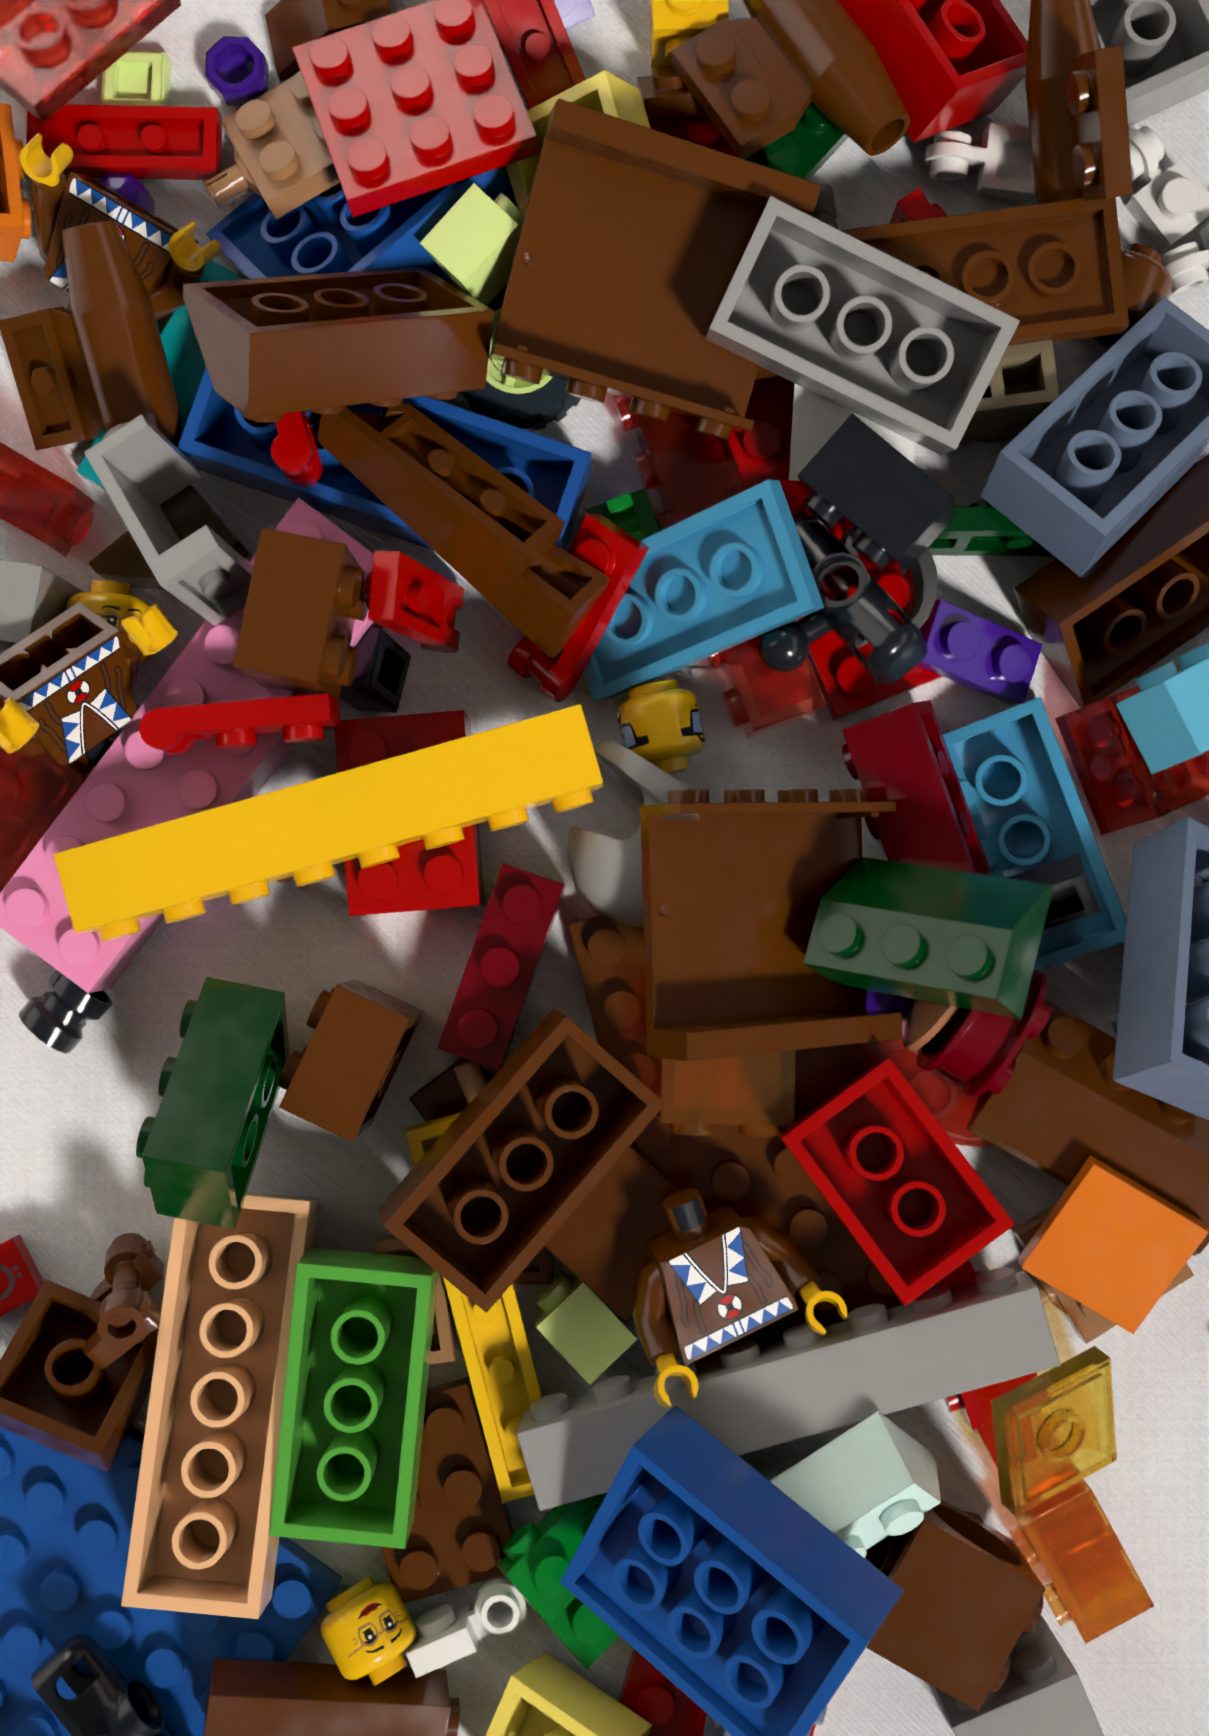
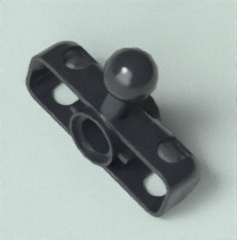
(864, 613)
(105, 1698)

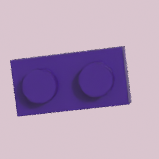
(979, 653)

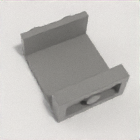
(141, 473)

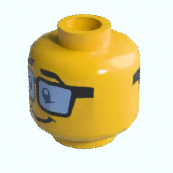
(662, 724)

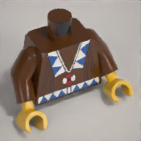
(159, 250)
(75, 683)
(716, 1284)

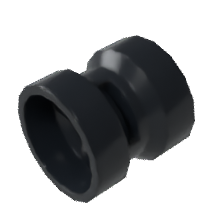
(62, 1012)

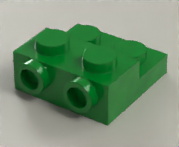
(536, 1565)

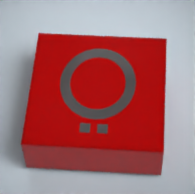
(18, 1275)

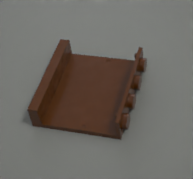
(629, 264)
(732, 919)

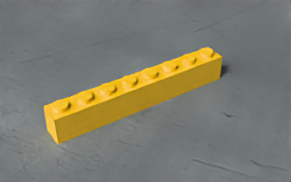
(328, 822)

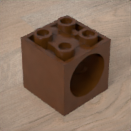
(960, 1603)

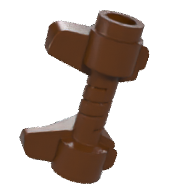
(125, 1306)

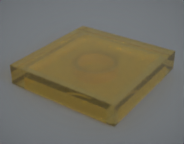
(1054, 1430)

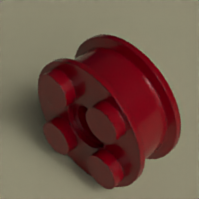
(982, 1045)

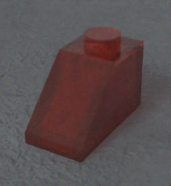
(42, 503)

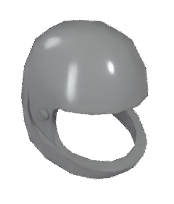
(610, 869)

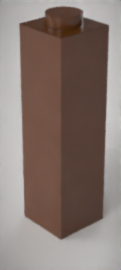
(319, 1701)

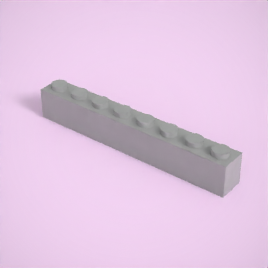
(799, 1383)

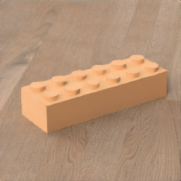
(217, 1413)

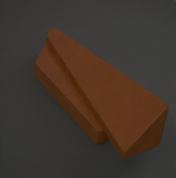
(470, 517)

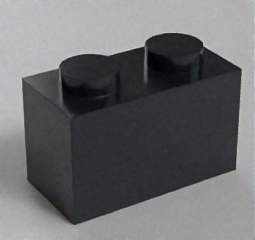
(875, 496)

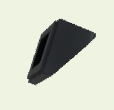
(378, 674)

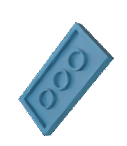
(706, 590)

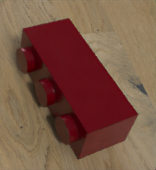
(908, 762)
(501, 966)

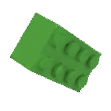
(354, 1398)

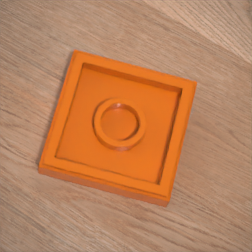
(1112, 1244)

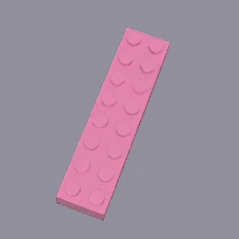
(147, 786)

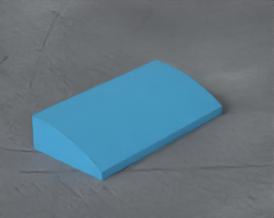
(1032, 817)

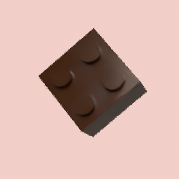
(301, 615)
(349, 1058)
(62, 1396)

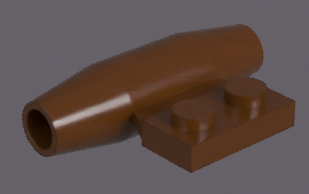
(767, 69)
(1075, 106)
(102, 358)

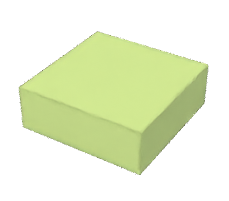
(138, 80)

